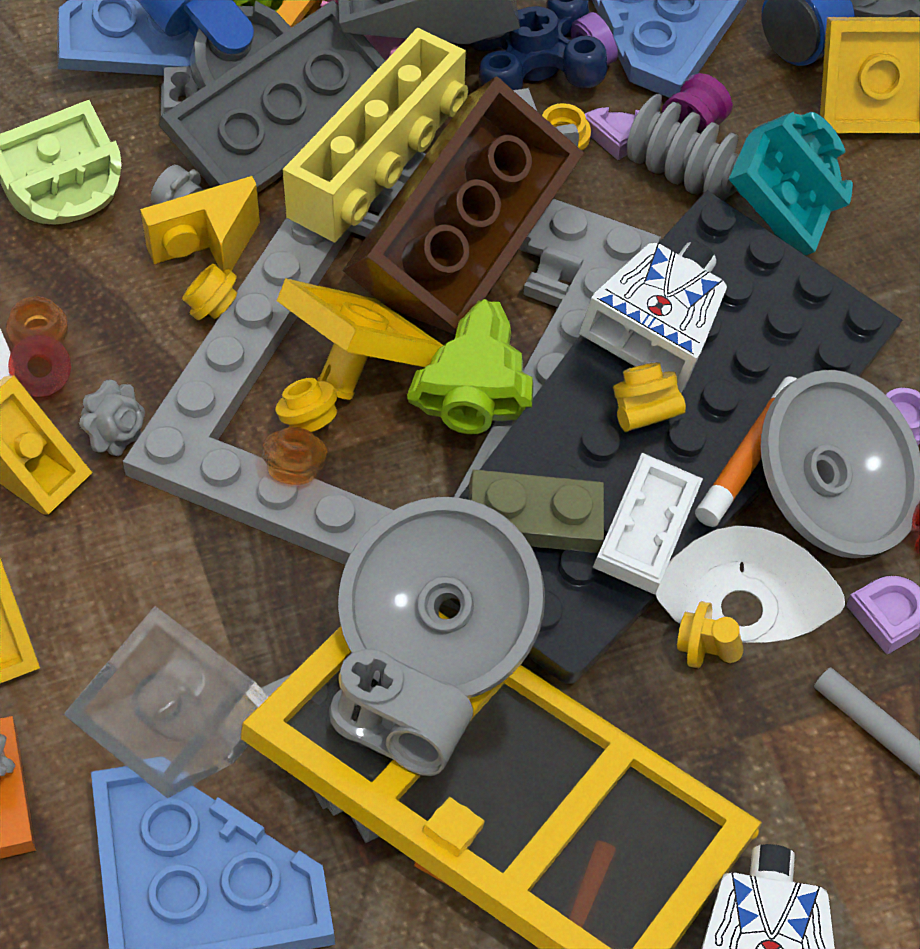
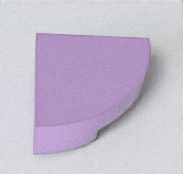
(611, 130)

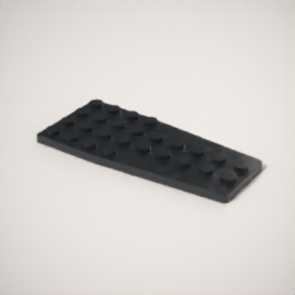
(773, 323)

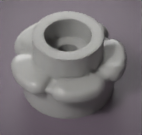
(175, 183)

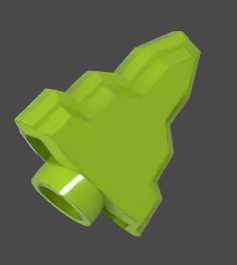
(475, 375)

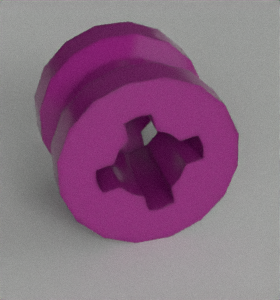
(705, 97)

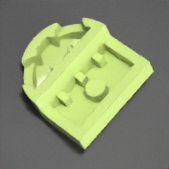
(60, 166)

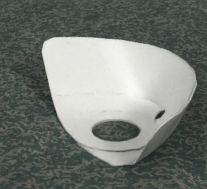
(782, 575)

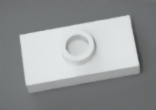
(648, 523)

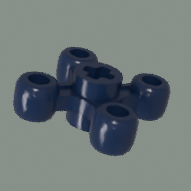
(541, 48)

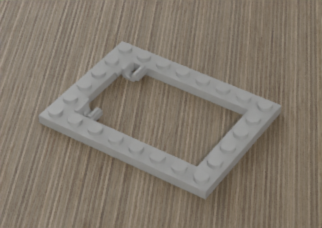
(181, 441)

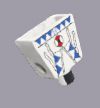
(658, 308)
(769, 907)

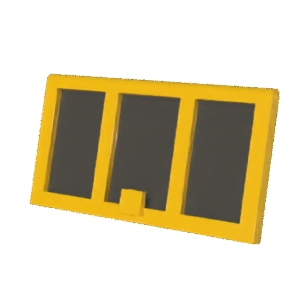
(533, 817)

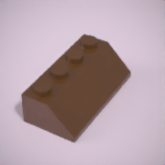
(465, 209)

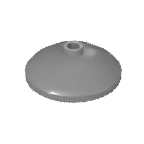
(841, 463)
(435, 554)

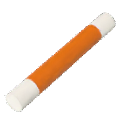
(736, 470)

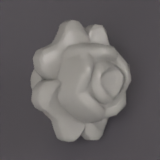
(112, 417)

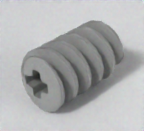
(682, 150)

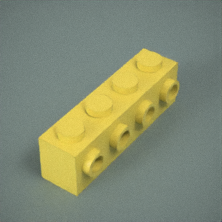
(375, 135)

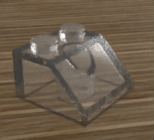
(168, 706)

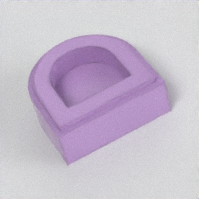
(888, 611)

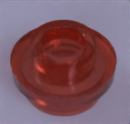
(46, 348)

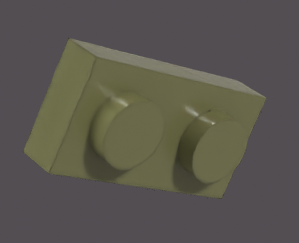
(545, 509)

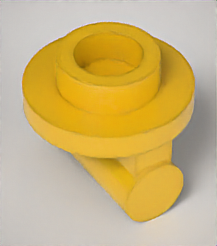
(647, 396)
(704, 635)

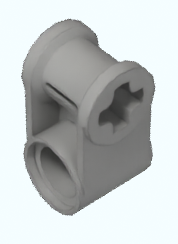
(402, 716)

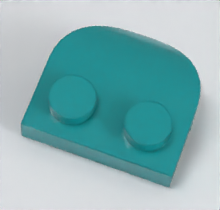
(793, 177)

